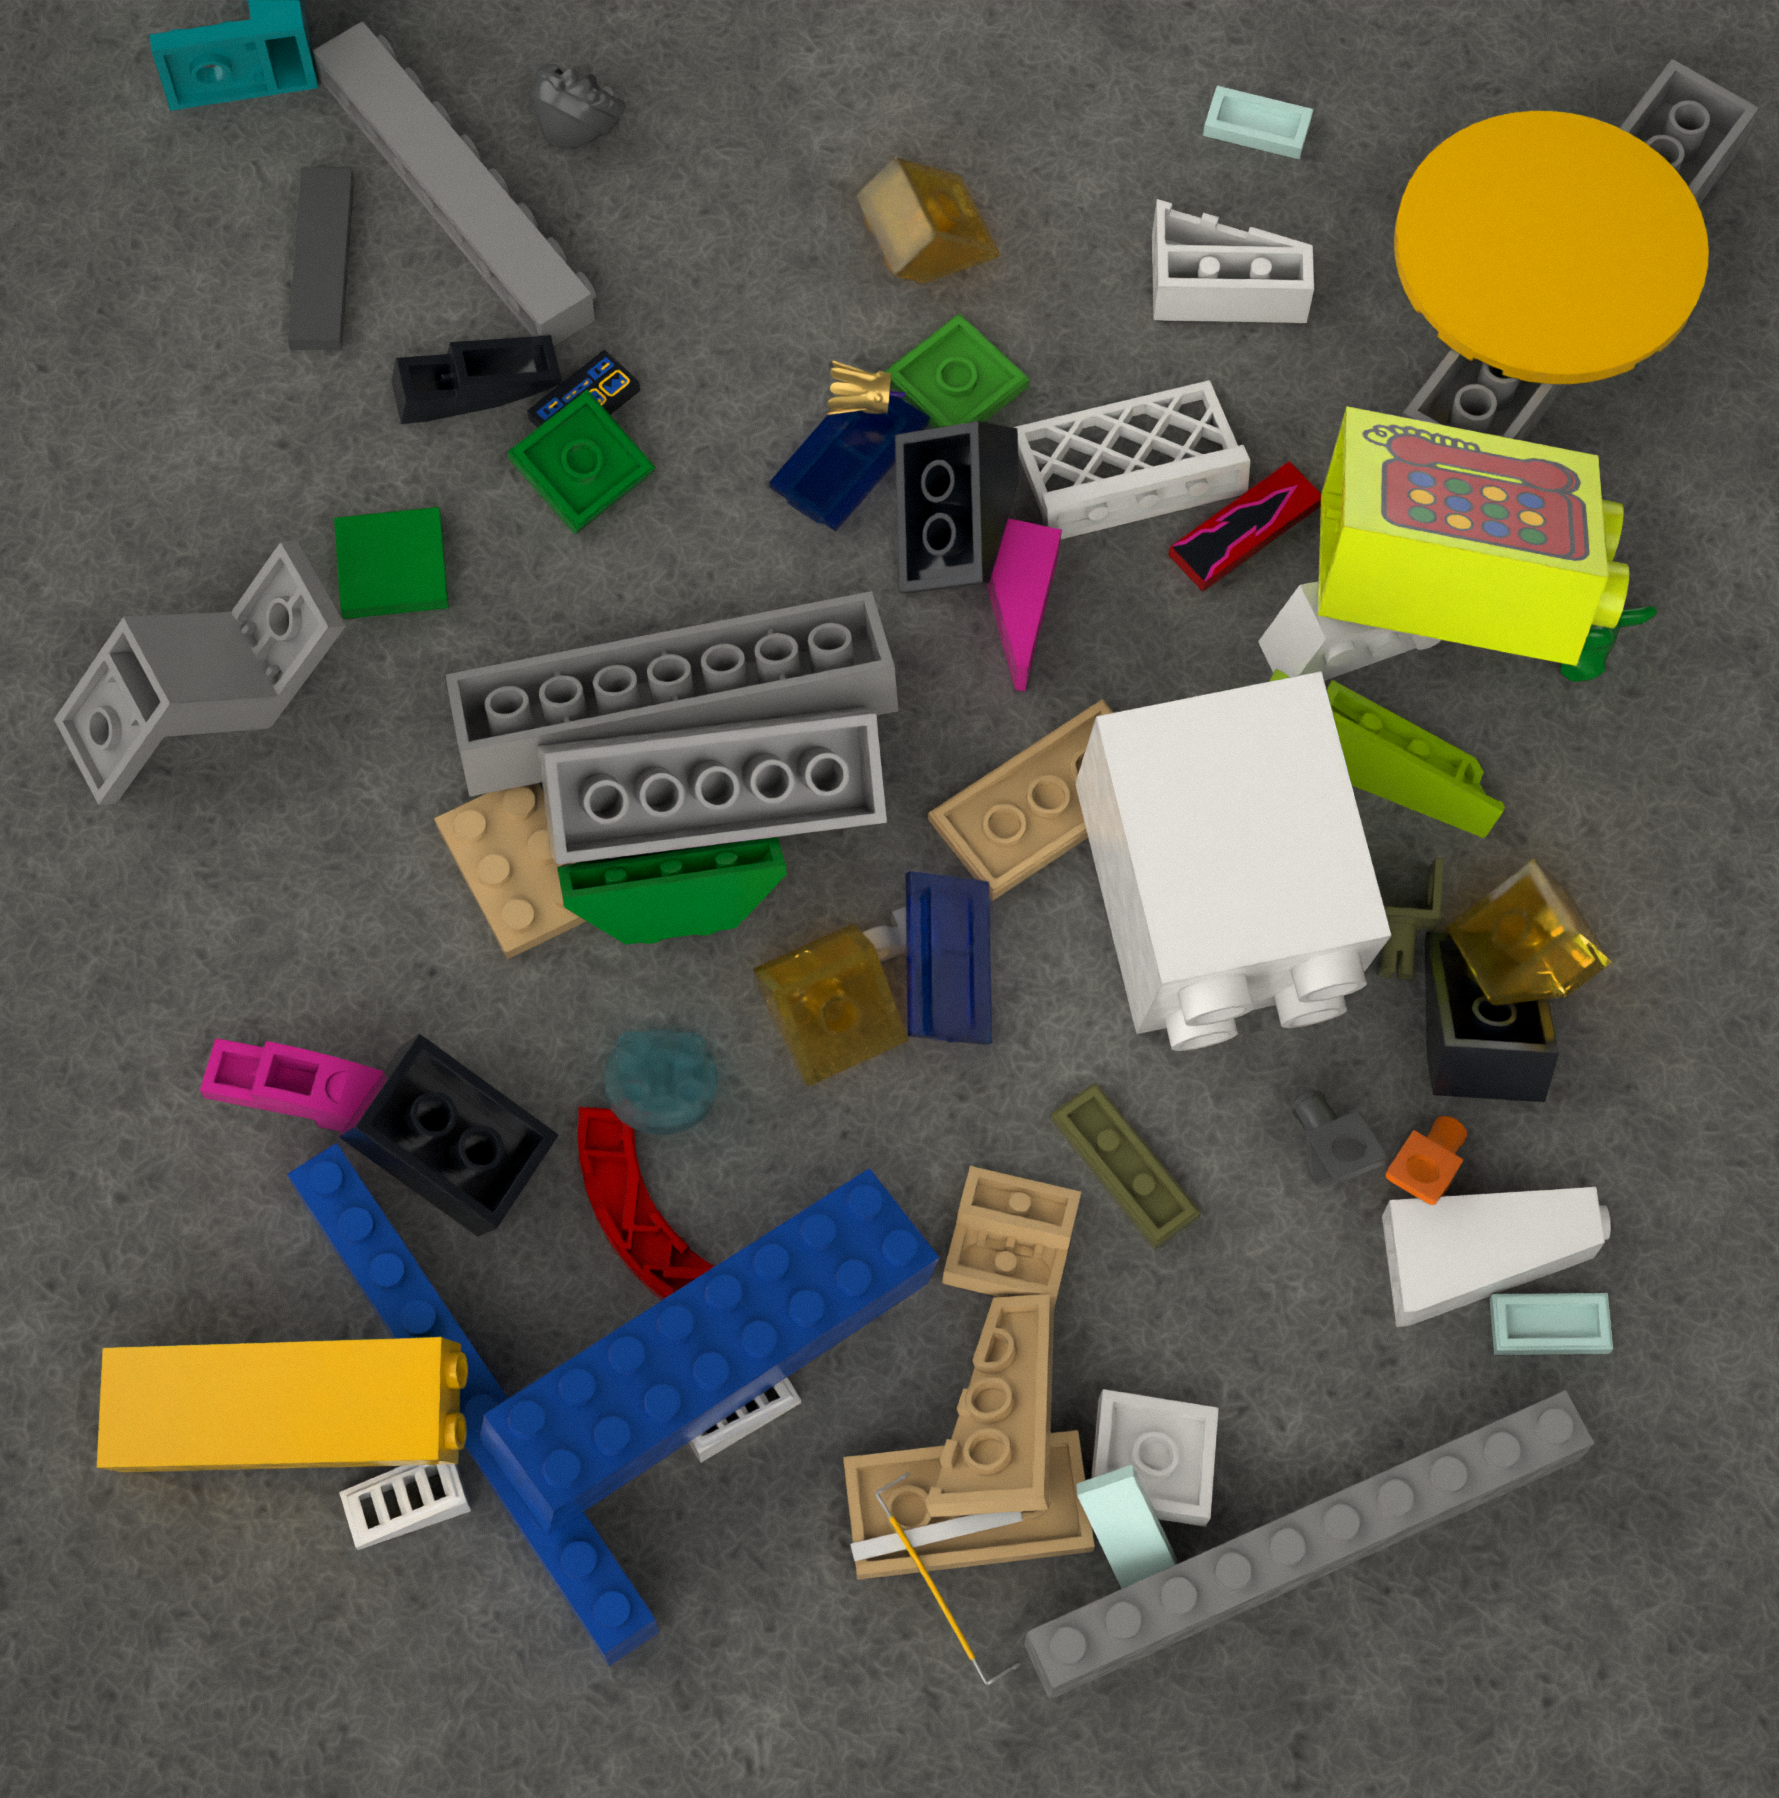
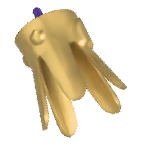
(860, 390)

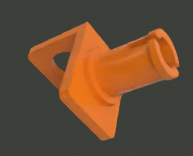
(1430, 1162)

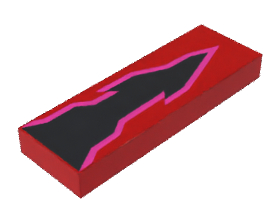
(1245, 526)

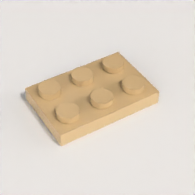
(508, 865)

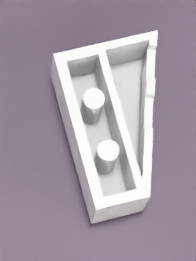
(1227, 273)
(1308, 643)

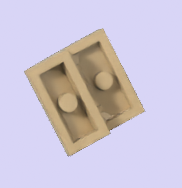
(1010, 1235)

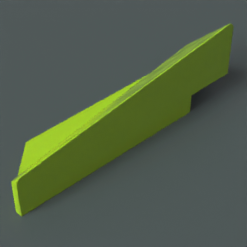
(1409, 763)

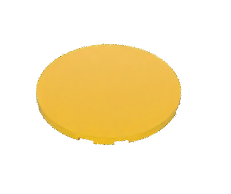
(1551, 246)

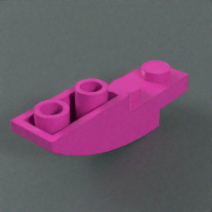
(288, 1081)

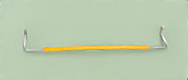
(933, 1588)

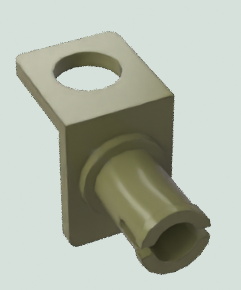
(1405, 923)

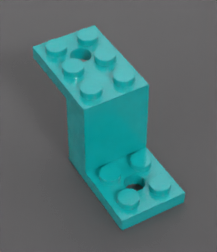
(252, 57)

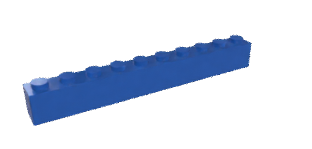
(413, 1309)

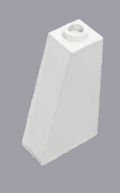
(1485, 1245)

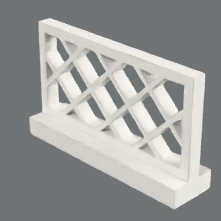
(1141, 489)

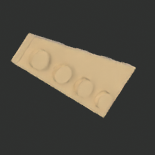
(1004, 1420)

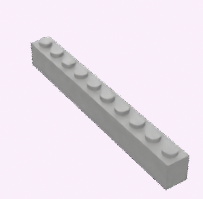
(1306, 1544)

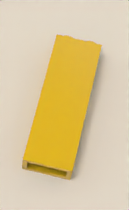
(282, 1405)

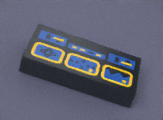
(601, 376)

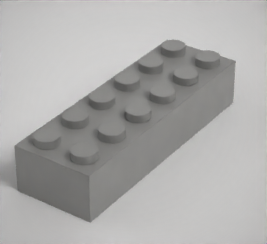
(712, 784)

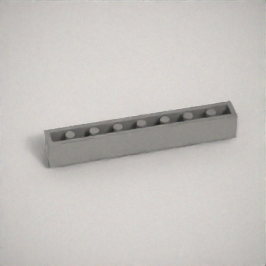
(455, 185)

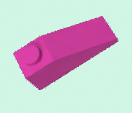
(1021, 591)

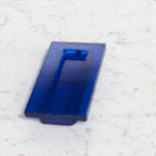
(844, 461)
(948, 958)

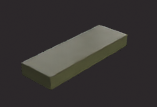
(1125, 1166)

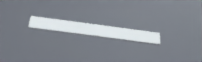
(933, 1533)

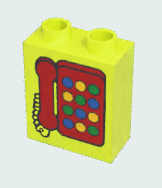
(1468, 538)

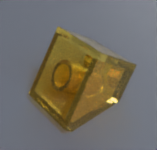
(925, 221)
(1528, 940)
(831, 1003)

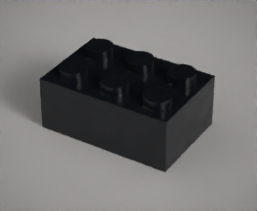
(449, 1135)

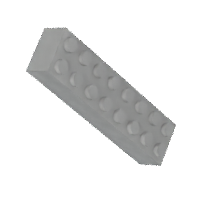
(686, 677)

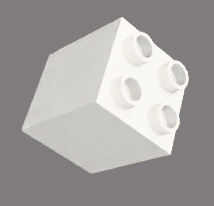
(1231, 859)

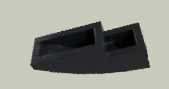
(473, 377)

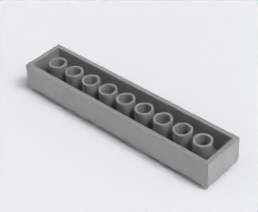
(1699, 134)

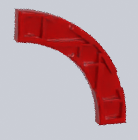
(625, 1209)

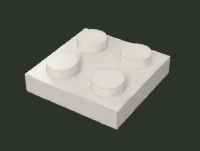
(1168, 1446)

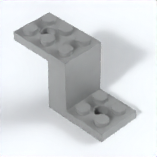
(198, 672)

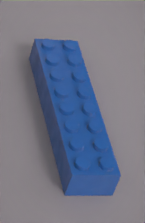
(706, 1350)

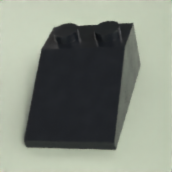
(953, 503)
(1479, 1045)

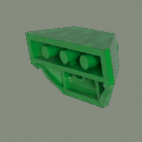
(673, 890)

